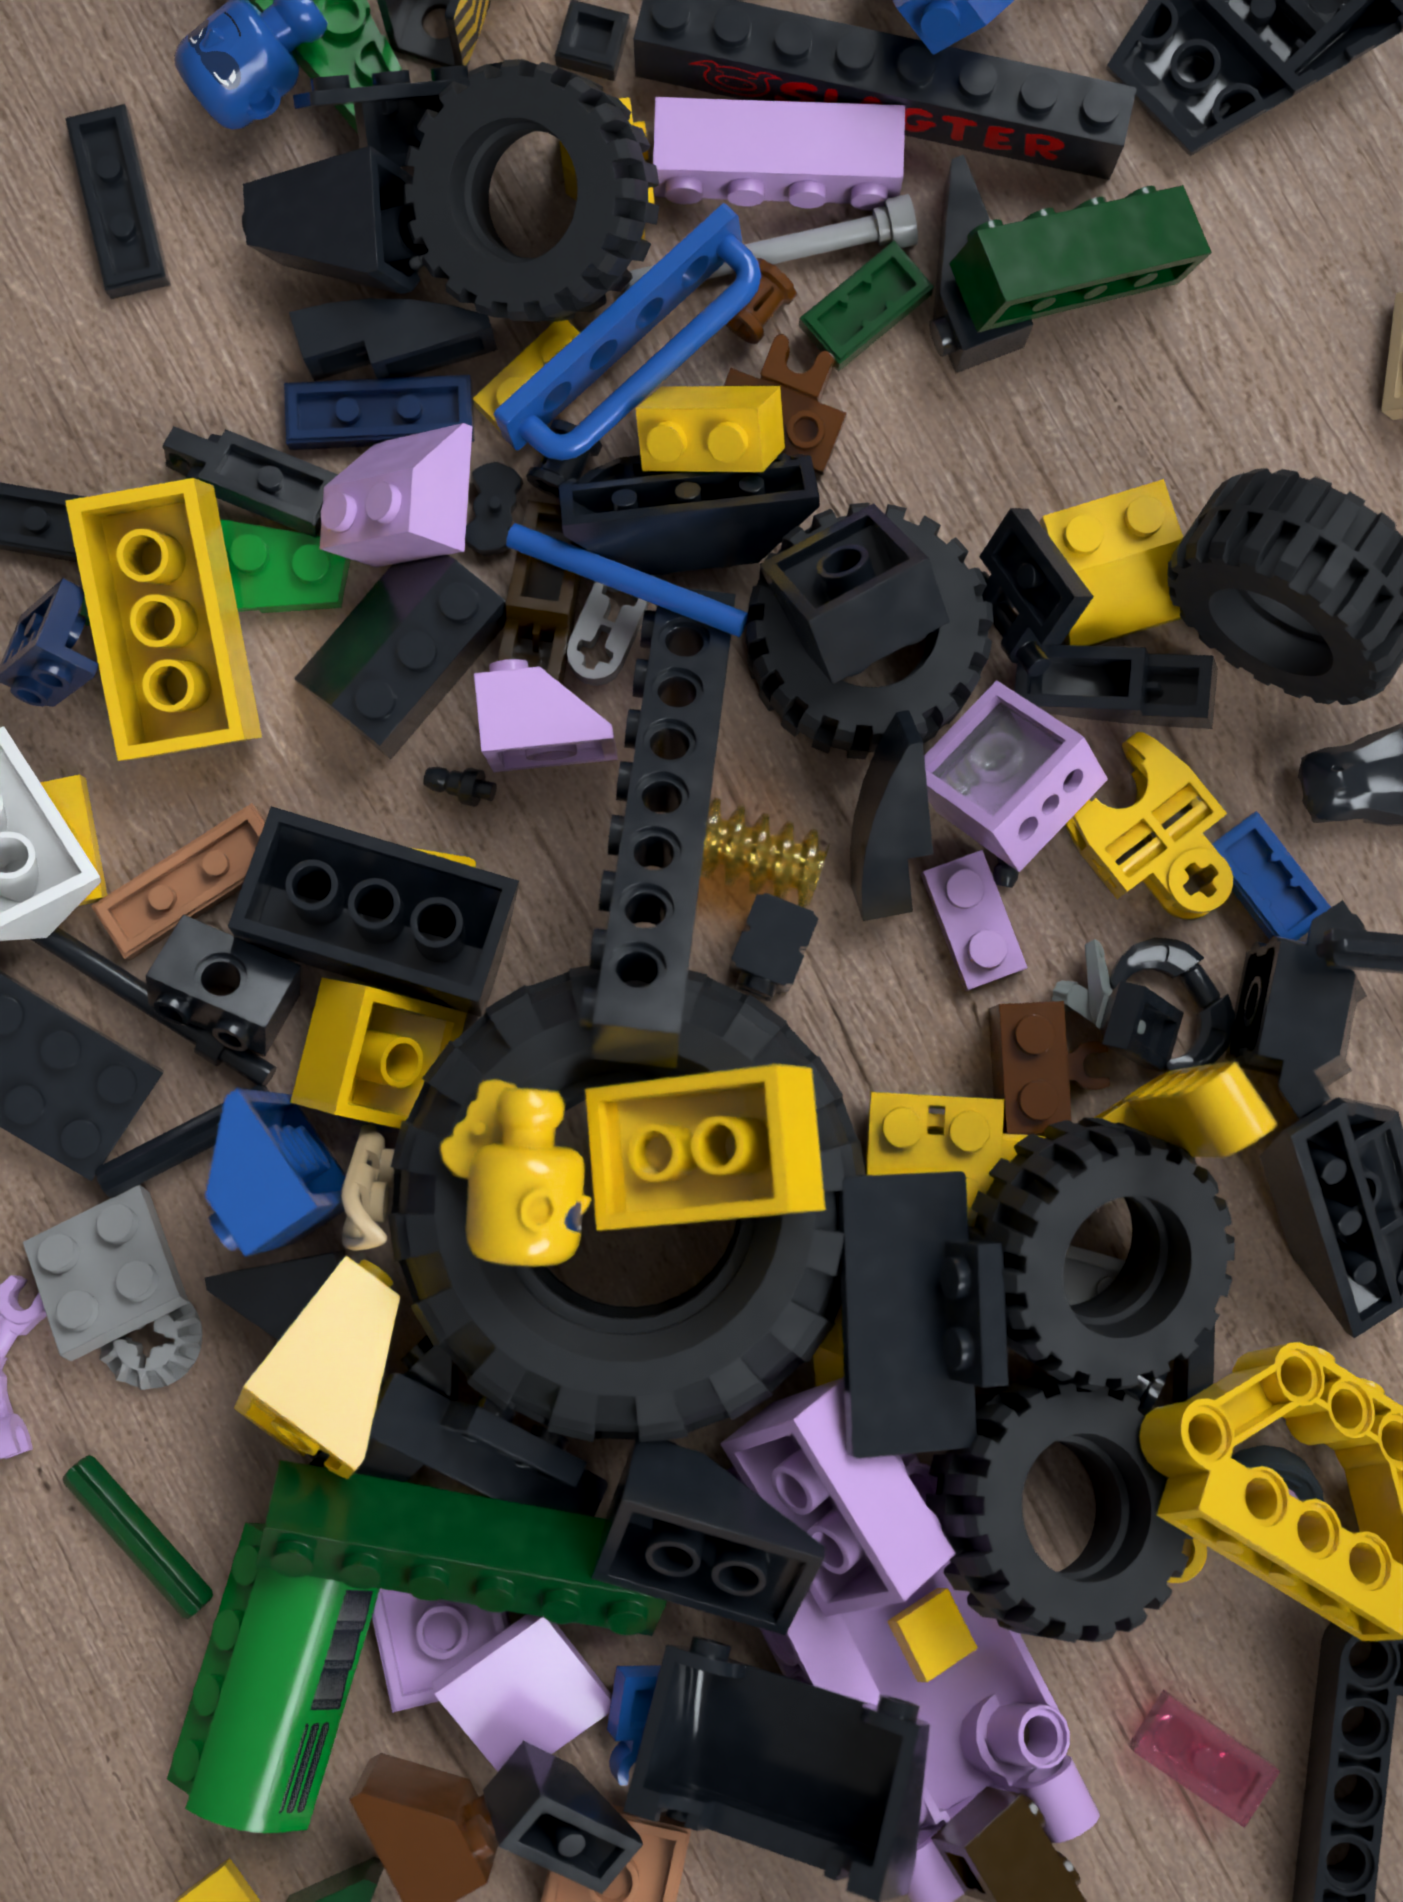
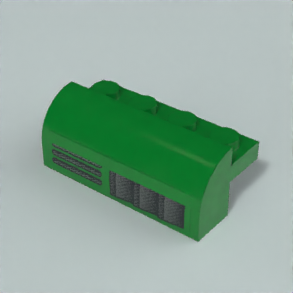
(269, 1695)

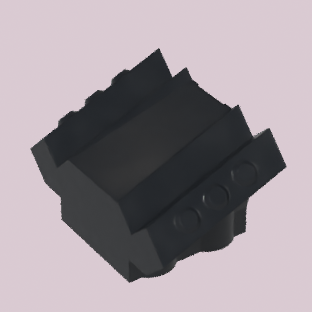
(1297, 1013)

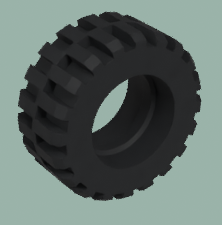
(455, 178)
(1295, 585)
(856, 715)
(1171, 1266)
(982, 1514)

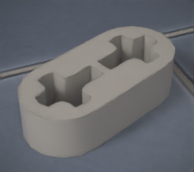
(619, 642)

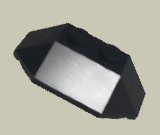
(687, 518)
(1342, 1206)

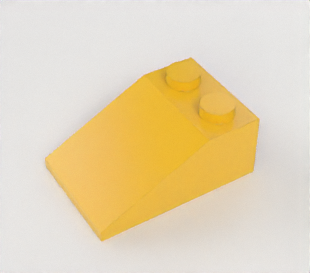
(705, 1147)

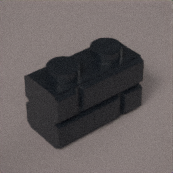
(771, 946)

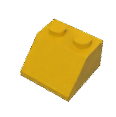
(1122, 557)
(370, 1051)

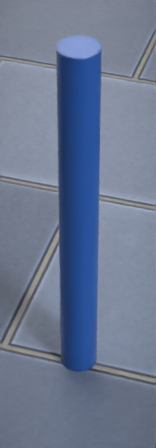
(627, 580)

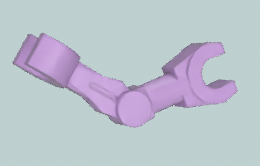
(14, 1323)

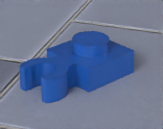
(628, 1715)

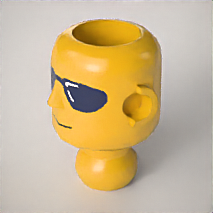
(526, 1190)

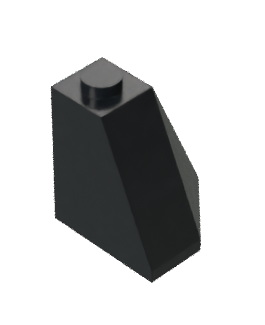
(337, 220)

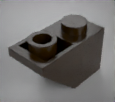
(1004, 1854)

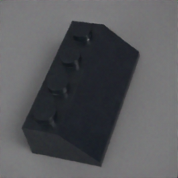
(375, 911)

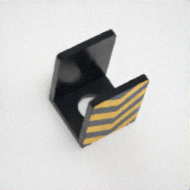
(406, 34)

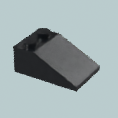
(704, 1540)

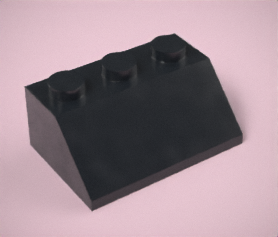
(404, 648)

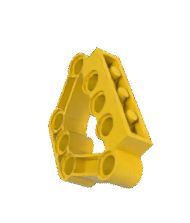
(1249, 1510)

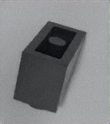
(274, 1292)
(558, 1819)

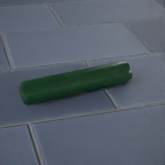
(137, 1536)

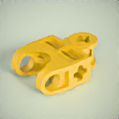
(1175, 853)

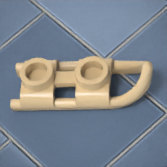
(367, 1191)

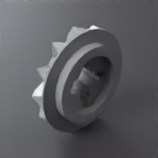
(166, 1361)

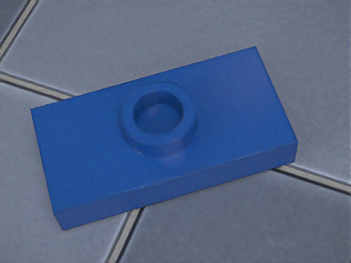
(1269, 880)

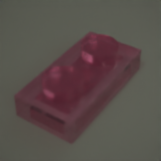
(1204, 1758)

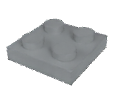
(105, 1273)

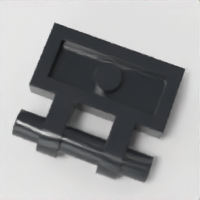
(1036, 581)

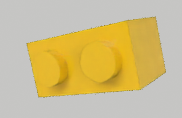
(710, 428)

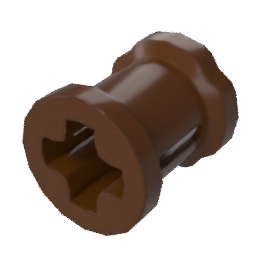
(773, 291)

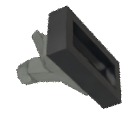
(1129, 1017)

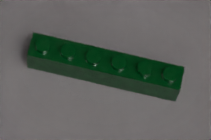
(445, 1548)

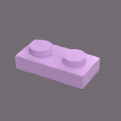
(973, 920)

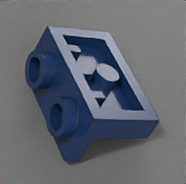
(39, 654)

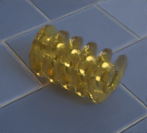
(762, 854)

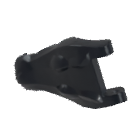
(1356, 780)

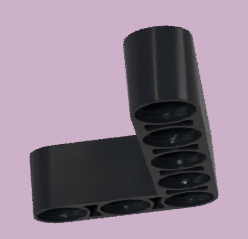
(1338, 1753)

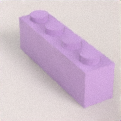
(778, 152)

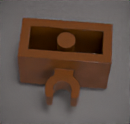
(1033, 1065)

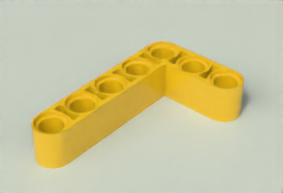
(1198, 1108)

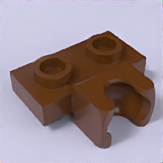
(807, 424)

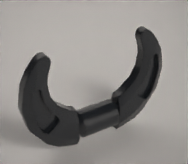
(1177, 958)

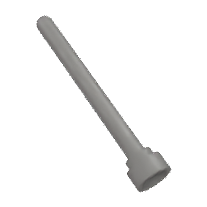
(887, 224)

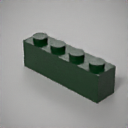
(1078, 256)

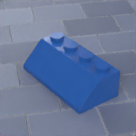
(270, 1174)

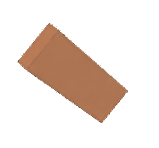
(181, 884)

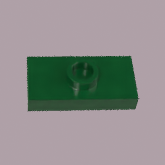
(866, 305)

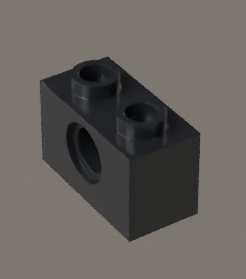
(206, 957)

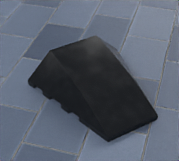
(1226, 62)

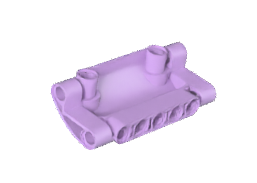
(972, 1710)

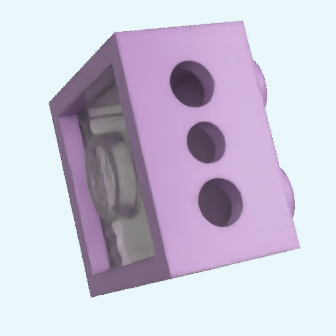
(1010, 775)

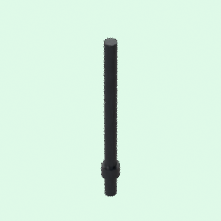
(135, 992)

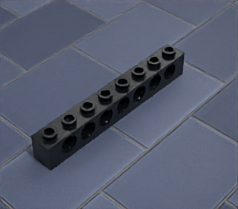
(673, 775)

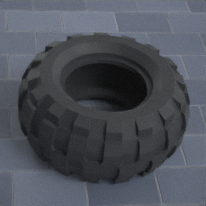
(585, 1362)

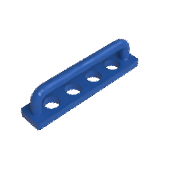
(623, 324)

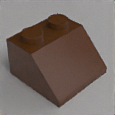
(425, 1829)

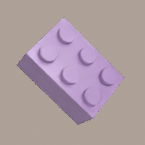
(862, 1510)

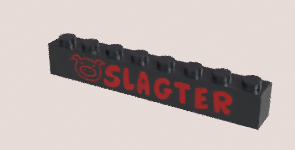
(947, 96)

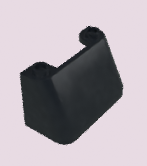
(785, 1767)

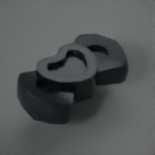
(493, 508)

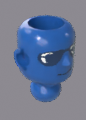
(243, 58)

